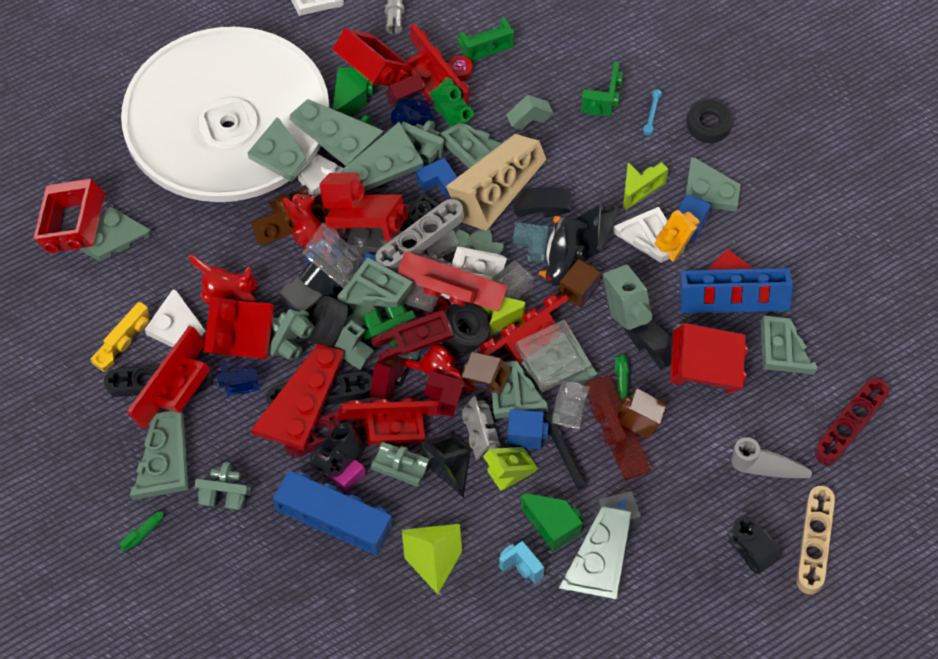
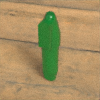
(622, 371)
(143, 530)

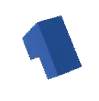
(436, 174)

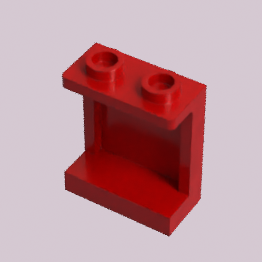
(371, 212)
(708, 357)

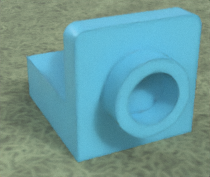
(526, 562)

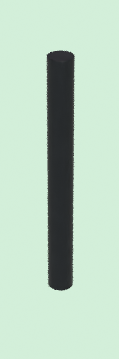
(564, 449)

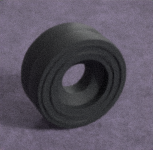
(328, 319)
(477, 323)

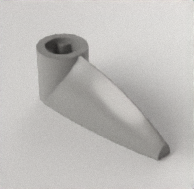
(765, 462)

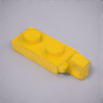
(120, 336)

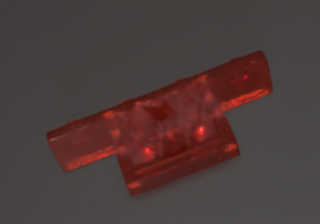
(621, 440)

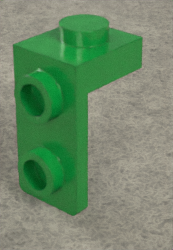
(602, 102)

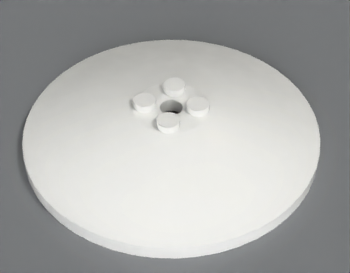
(196, 85)

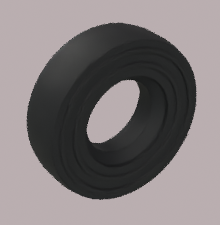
(706, 134)

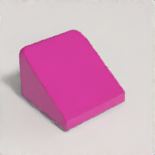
(350, 476)

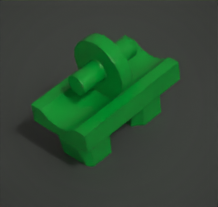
(450, 103)
(375, 325)

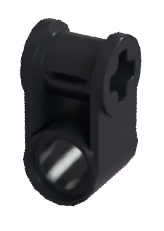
(319, 281)
(341, 449)
(754, 545)

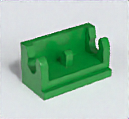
(487, 42)

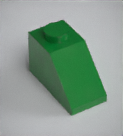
(351, 91)
(552, 519)

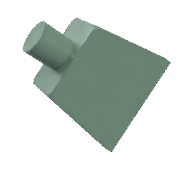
(627, 307)

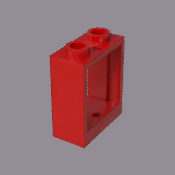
(371, 57)
(64, 195)

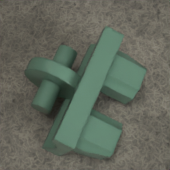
(425, 140)
(286, 331)
(400, 464)
(235, 493)

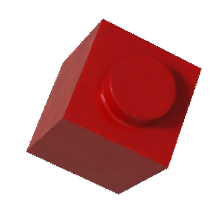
(341, 190)

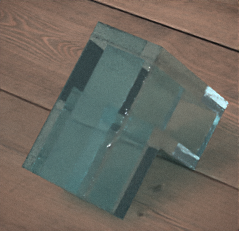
(533, 237)

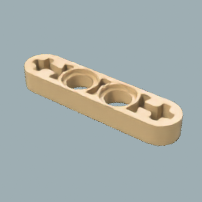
(812, 538)

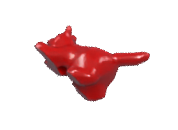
(300, 212)
(224, 284)
(439, 361)

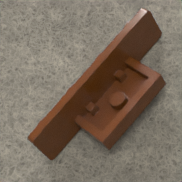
(278, 223)

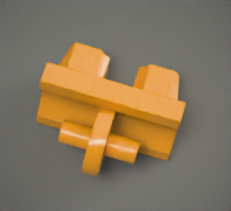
(676, 234)

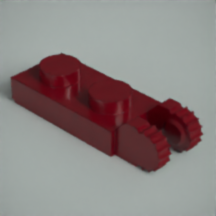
(415, 335)

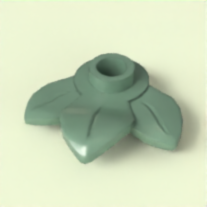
(479, 241)

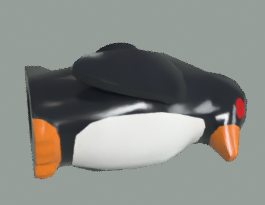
(563, 248)

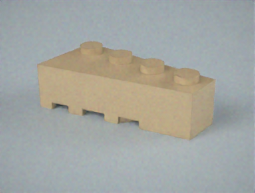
(496, 180)

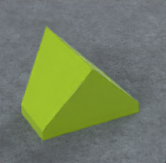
(433, 552)

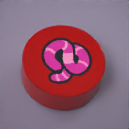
(462, 67)

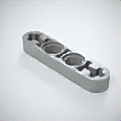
(417, 233)

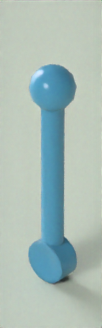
(648, 128)

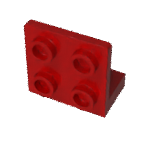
(238, 328)

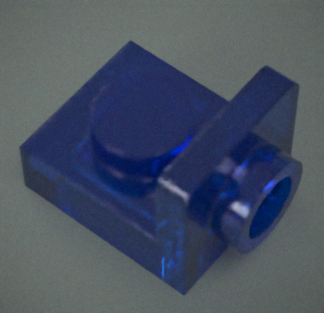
(411, 112)
(237, 382)

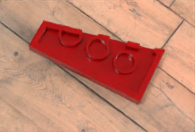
(299, 404)

